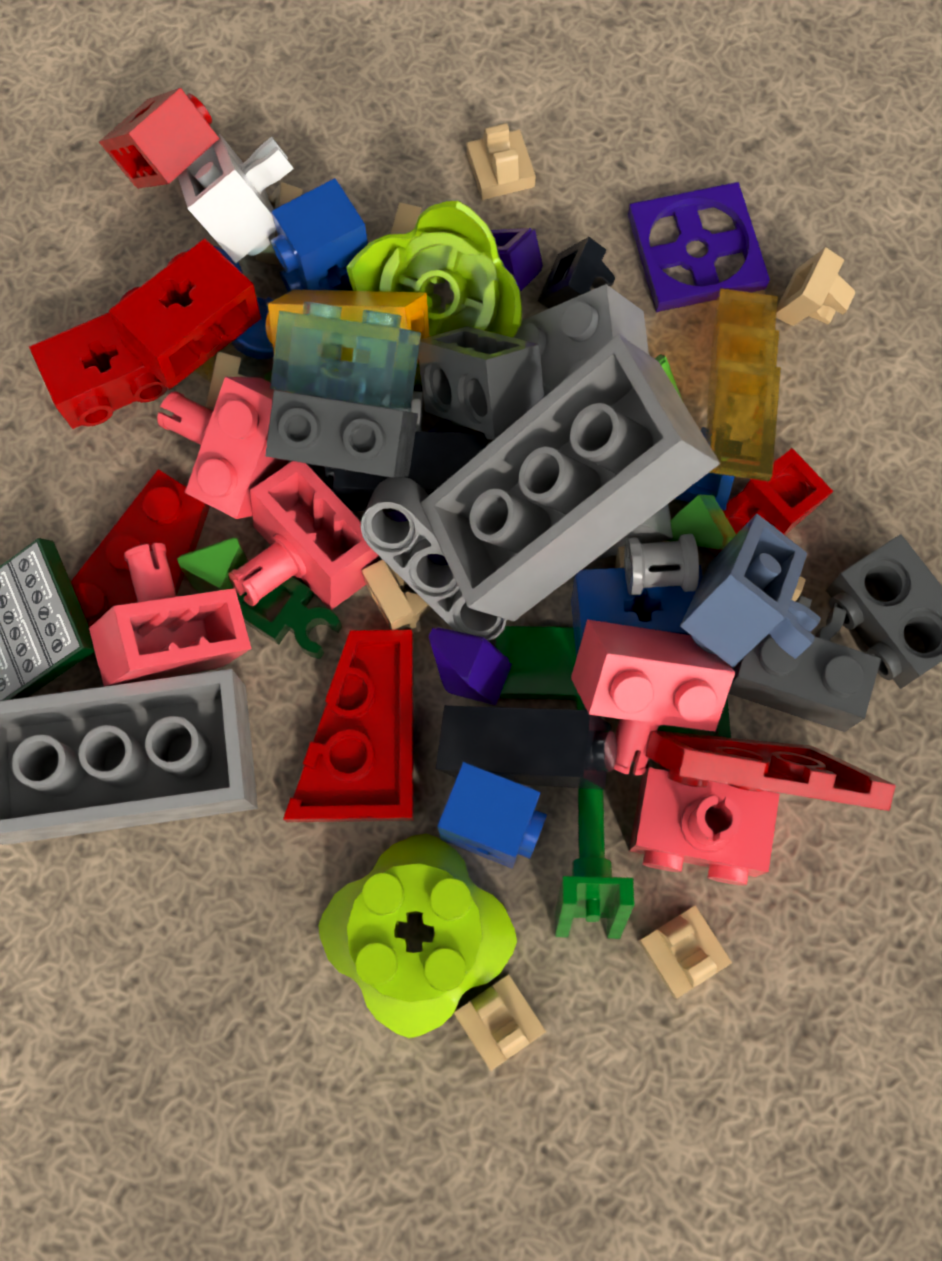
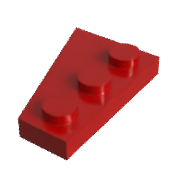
(156, 515)
(365, 739)
(768, 767)

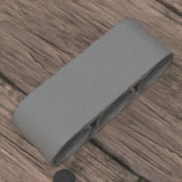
(405, 551)

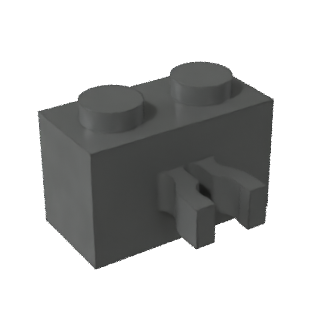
(821, 685)

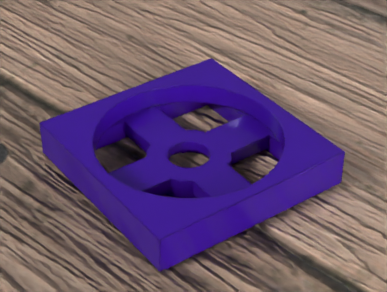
(672, 294)

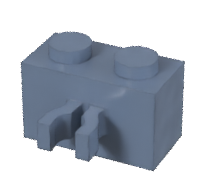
(750, 596)

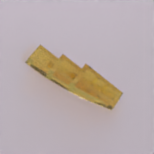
(744, 384)

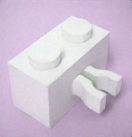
(232, 196)

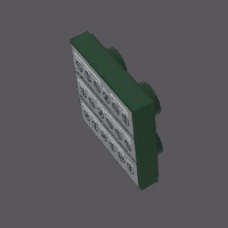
(39, 621)

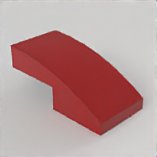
(782, 501)

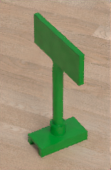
(543, 670)

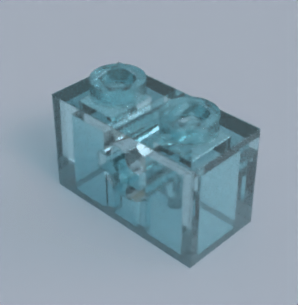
(311, 363)

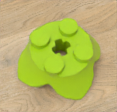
(451, 246)
(469, 944)

